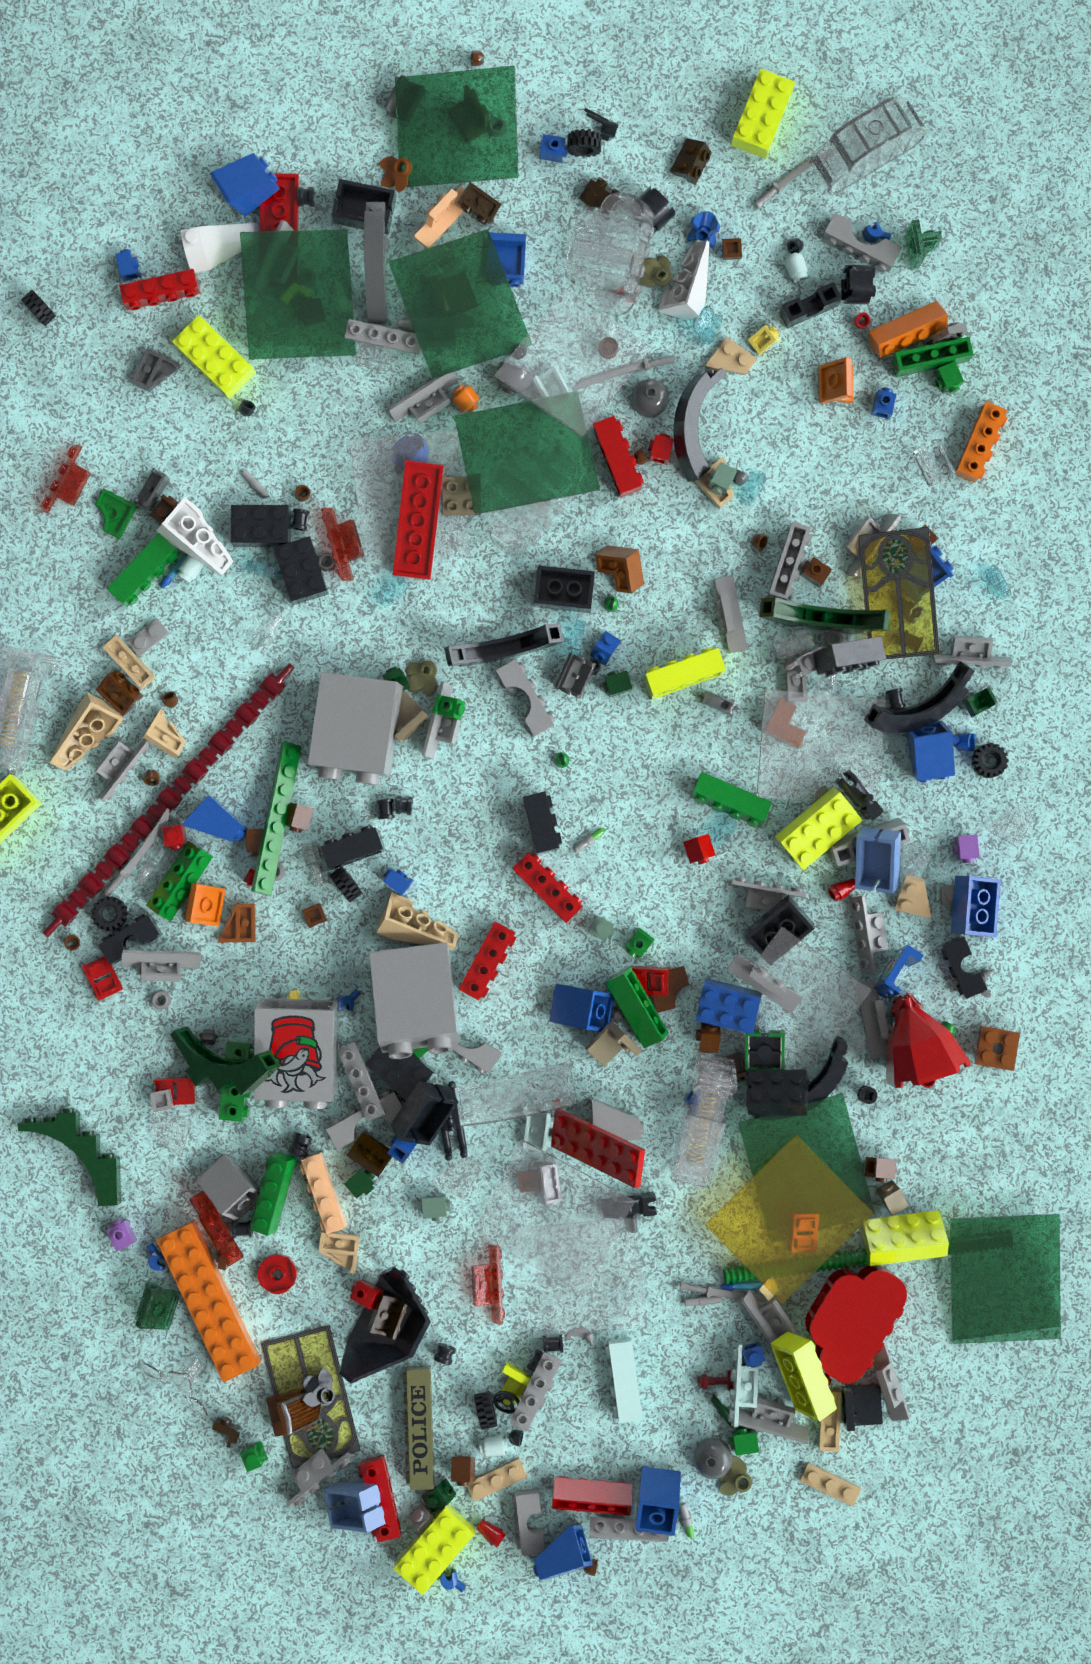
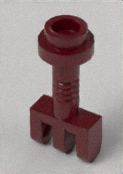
(704, 1381)

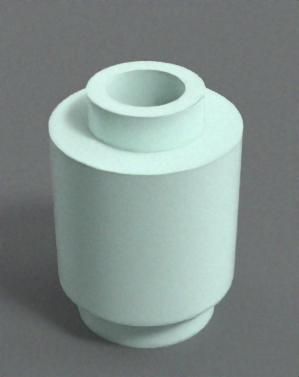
(796, 267)
(189, 569)
(494, 1446)

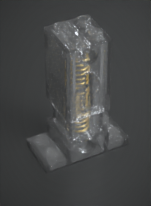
(19, 701)
(703, 1121)

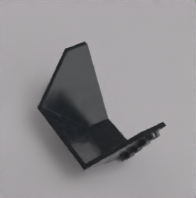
(370, 1352)

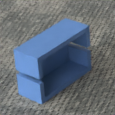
(877, 859)
(360, 1506)

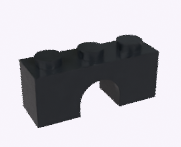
(800, 310)
(144, 928)
(969, 983)

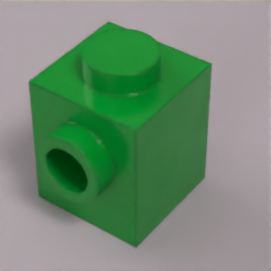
(949, 378)
(744, 1441)

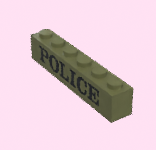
(420, 1427)

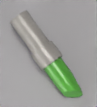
(590, 839)
(686, 1520)

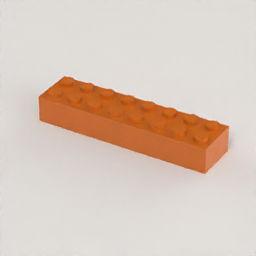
(209, 1301)

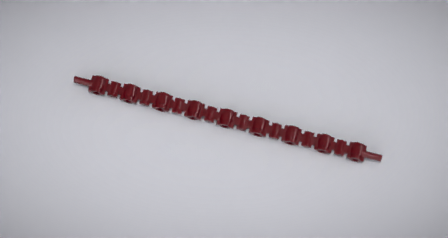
(169, 798)

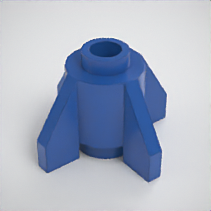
(704, 228)

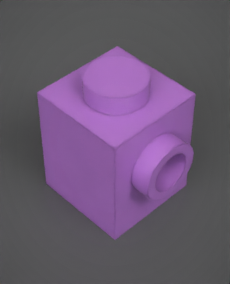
(966, 848)
(121, 1234)

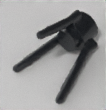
(608, 128)

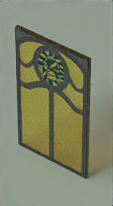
(900, 580)
(305, 1355)

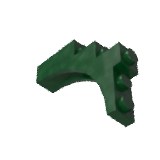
(824, 618)
(223, 1073)
(103, 1170)

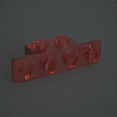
(69, 483)
(344, 542)
(216, 1228)
(488, 1284)

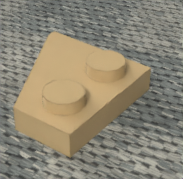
(731, 358)
(718, 500)
(164, 735)
(913, 897)
(341, 1249)

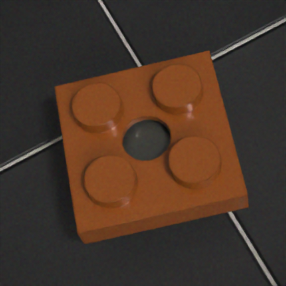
(997, 1048)

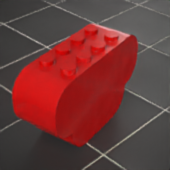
(854, 1318)

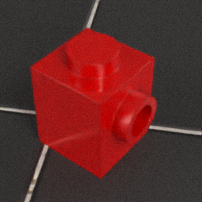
(660, 448)
(174, 836)
(699, 849)
(365, 1293)

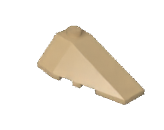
(88, 726)
(406, 924)

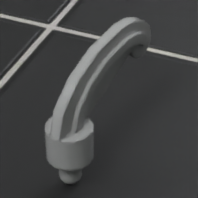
(985, 974)
(588, 1335)

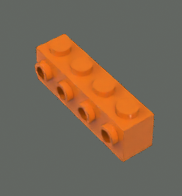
(908, 329)
(981, 441)

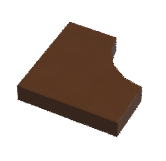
(676, 981)

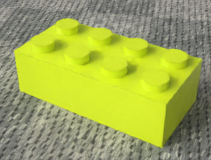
(763, 113)
(213, 357)
(684, 673)
(15, 804)
(818, 828)
(905, 1238)
(803, 1376)
(434, 1549)

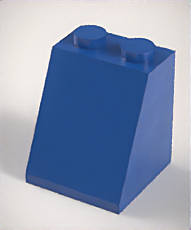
(246, 183)
(931, 752)
(216, 820)
(581, 1007)
(658, 1501)
(564, 1554)

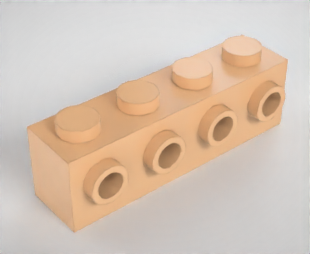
(324, 1193)

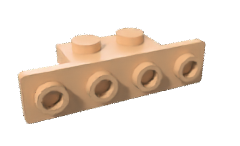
(440, 218)

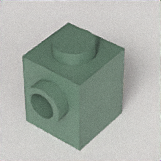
(721, 479)
(602, 929)
(435, 1207)

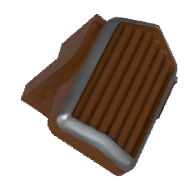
(290, 1413)

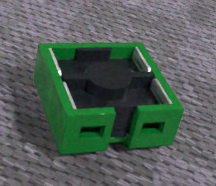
(765, 1050)

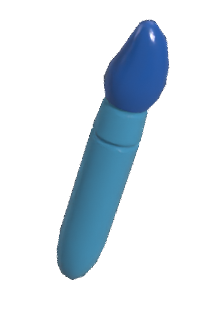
(168, 579)
(742, 1286)

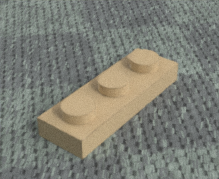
(129, 662)
(830, 1427)
(497, 1479)
(830, 1484)

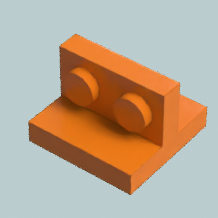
(836, 381)
(205, 905)

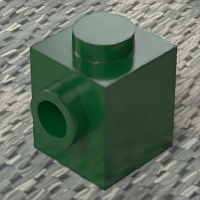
(617, 683)
(361, 1183)

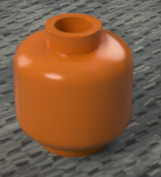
(465, 398)

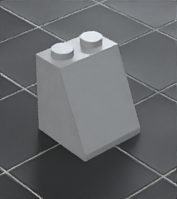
(616, 1121)
(229, 1187)

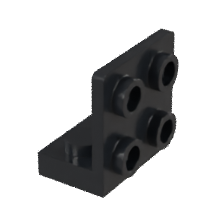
(861, 1405)

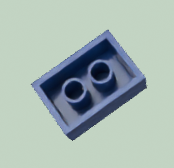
(975, 906)
(728, 1006)

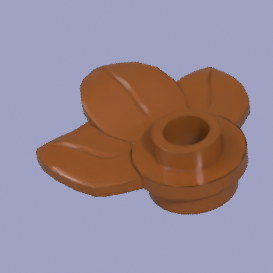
(394, 175)

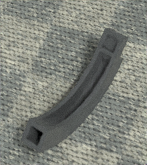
(375, 262)

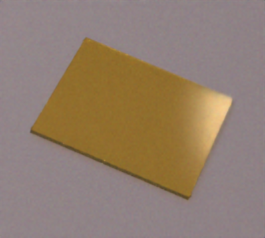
(789, 1219)

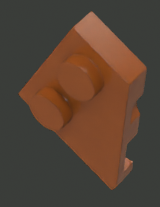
(240, 925)

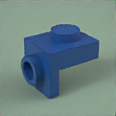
(605, 647)

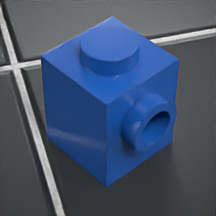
(553, 148)
(401, 1150)

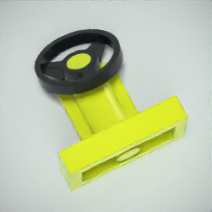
(512, 1389)

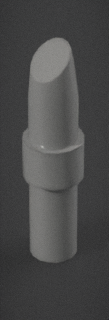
(254, 483)
(702, 1301)

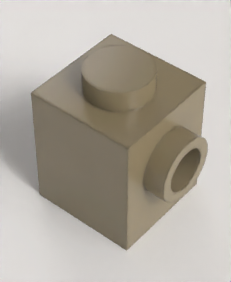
(892, 1197)

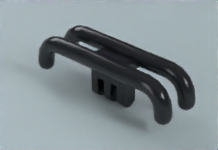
(453, 1124)

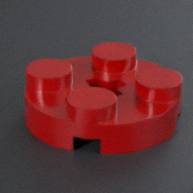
(270, 1282)

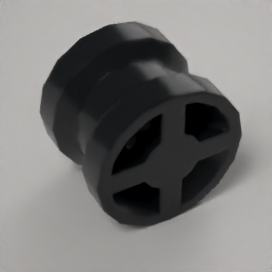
(306, 196)
(404, 805)
(444, 1354)

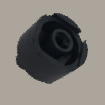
(659, 206)
(858, 284)

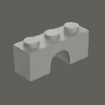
(531, 1539)

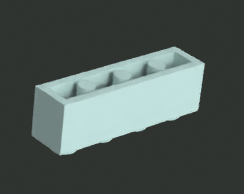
(625, 1380)

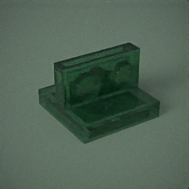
(919, 244)
(157, 1307)

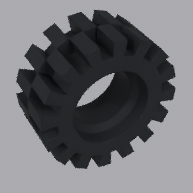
(584, 143)
(38, 307)
(1001, 758)
(345, 884)
(97, 913)
(485, 1410)

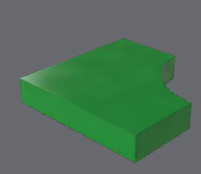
(116, 512)

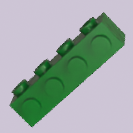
(932, 356)
(142, 570)
(730, 800)
(178, 881)
(637, 1007)
(232, 1104)
(273, 1193)

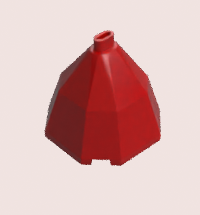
(921, 1049)

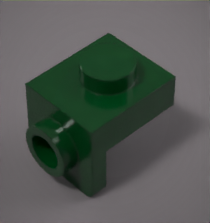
(397, 675)
(980, 702)
(439, 1496)

